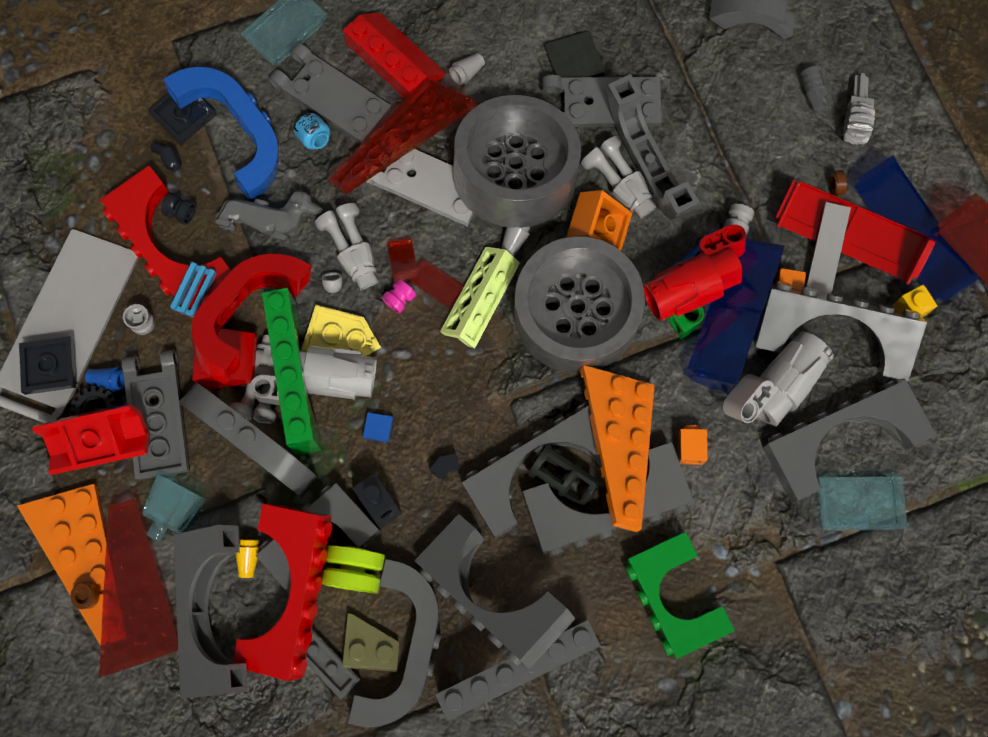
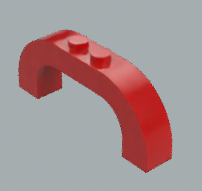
(258, 272)

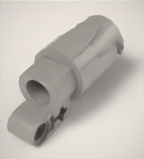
(327, 373)
(781, 384)

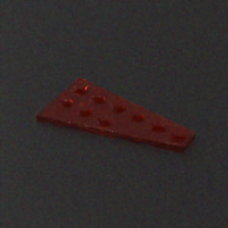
(410, 125)
(135, 609)

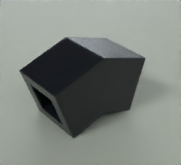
(444, 466)

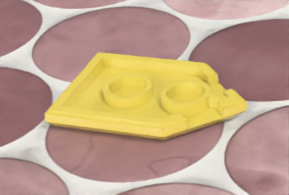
(340, 331)

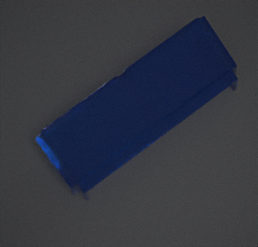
(894, 197)
(734, 320)

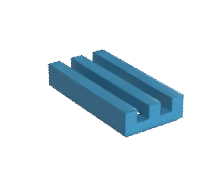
(201, 270)

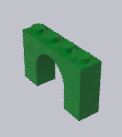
(678, 634)

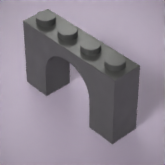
(344, 514)

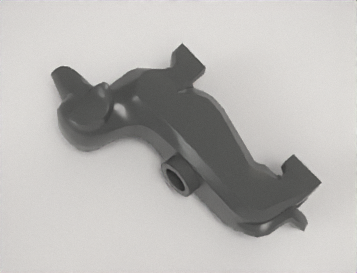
(267, 219)

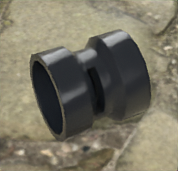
(180, 209)

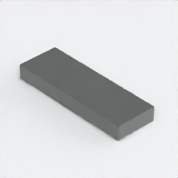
(329, 667)

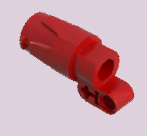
(700, 277)

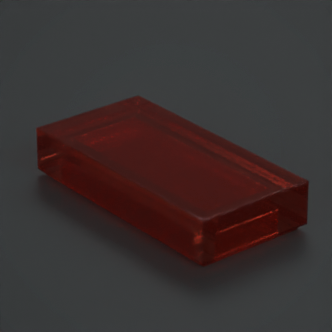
(402, 259)
(436, 284)

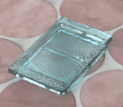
(283, 27)
(862, 503)

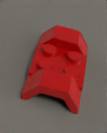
(94, 438)

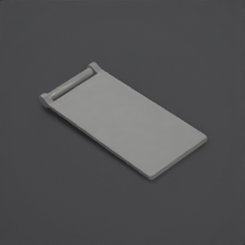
(71, 303)

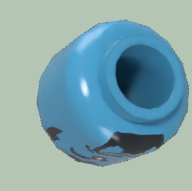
(312, 131)

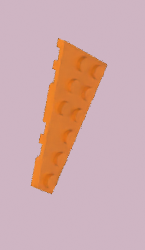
(621, 433)
(74, 540)

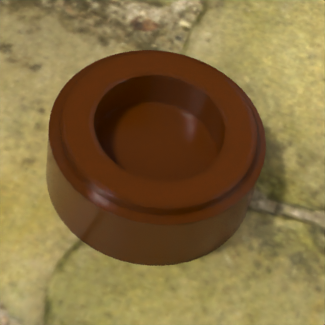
(838, 182)
(85, 595)

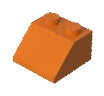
(600, 218)

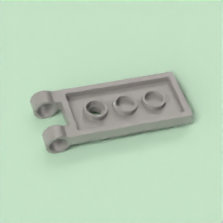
(430, 187)

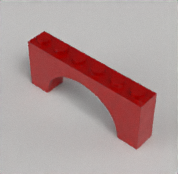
(133, 209)
(304, 542)

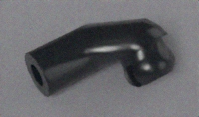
(168, 155)

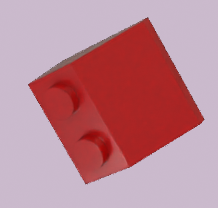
(246, 344)

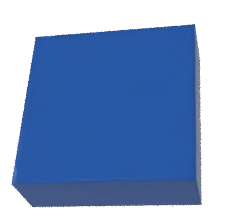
(378, 427)

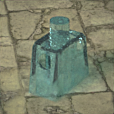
(170, 507)

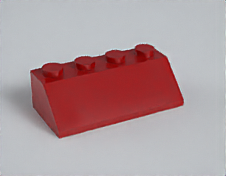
(390, 53)

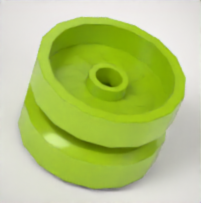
(353, 564)

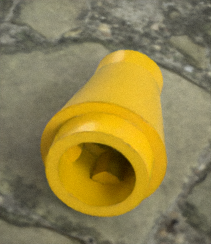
(247, 557)

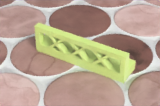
(484, 296)

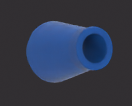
(109, 378)

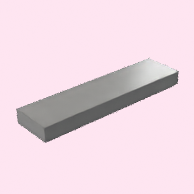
(828, 248)

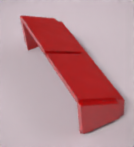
(867, 235)

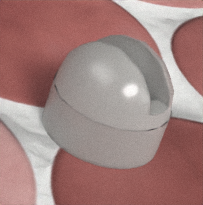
(332, 282)

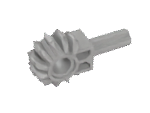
(859, 113)

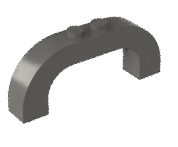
(668, 194)
(248, 439)
(379, 712)

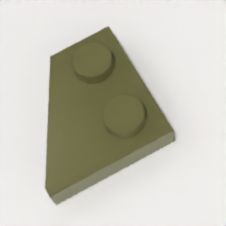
(368, 647)

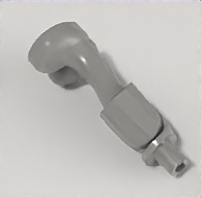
(632, 189)
(358, 258)
(263, 366)

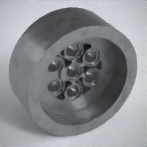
(511, 135)
(580, 264)

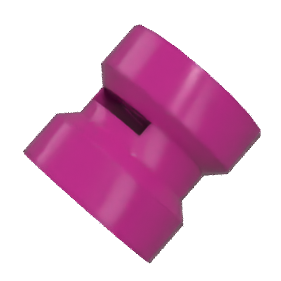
(397, 298)

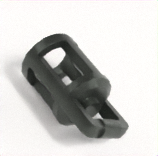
(569, 481)

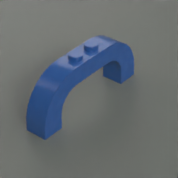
(206, 82)

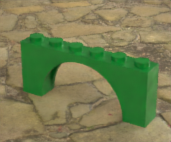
(297, 416)

